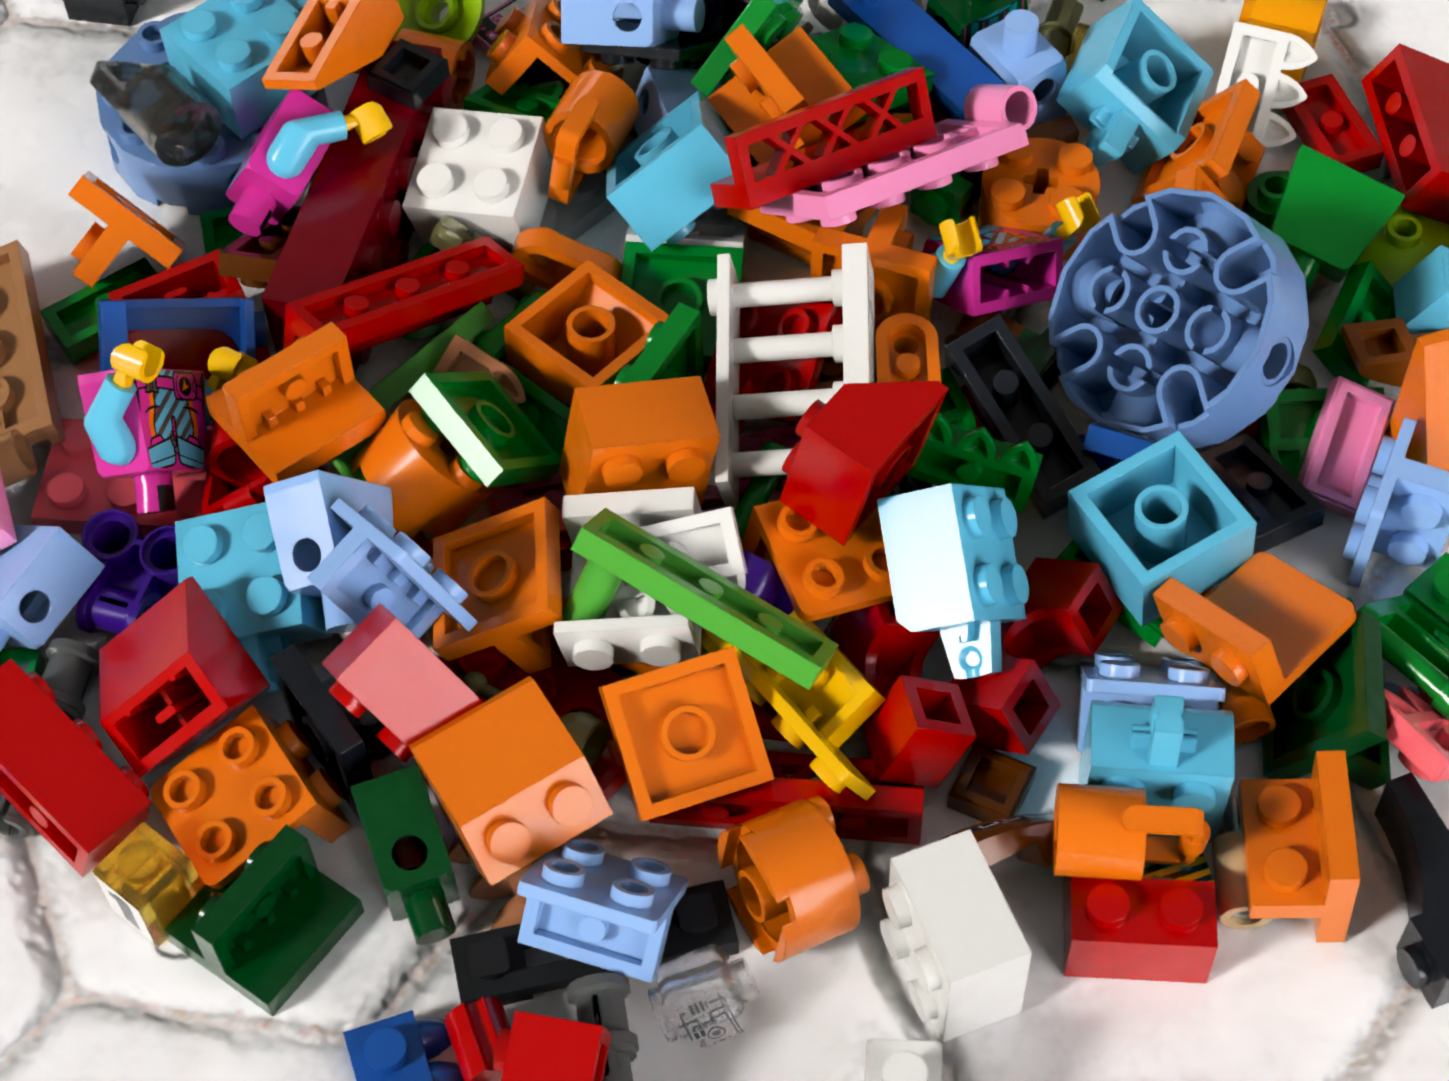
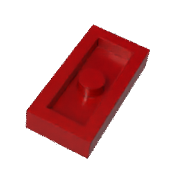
(1334, 126)

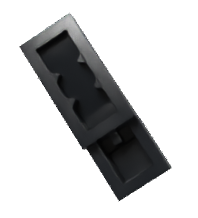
(1422, 855)

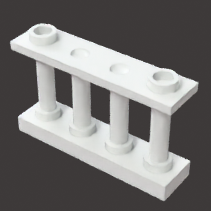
(847, 343)

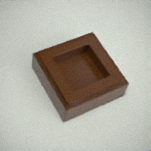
(990, 785)

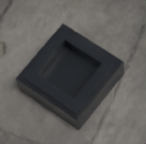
(407, 74)

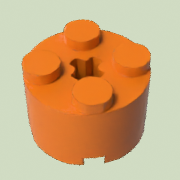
(1032, 181)
(424, 474)
(793, 878)

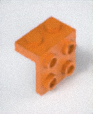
(534, 35)
(816, 569)
(1257, 625)
(243, 793)

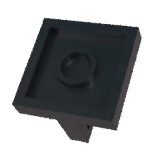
(337, 737)

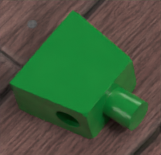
(1330, 214)

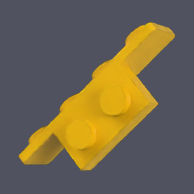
(816, 716)

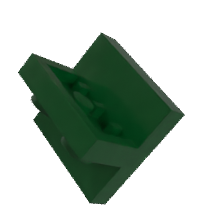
(1335, 708)
(268, 922)

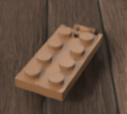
(26, 381)

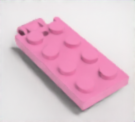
(992, 127)

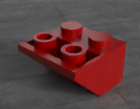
(193, 279)
(173, 678)

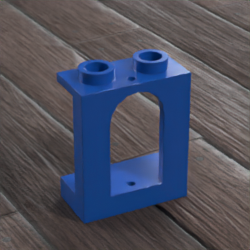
(230, 315)

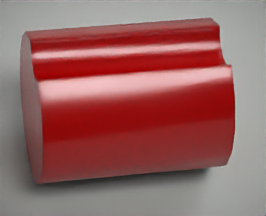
(474, 1035)

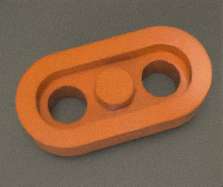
(552, 257)
(909, 334)

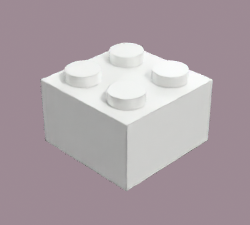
(483, 172)
(955, 936)

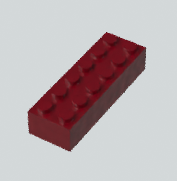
(354, 208)

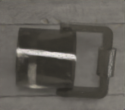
(160, 109)

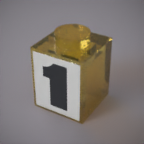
(147, 881)

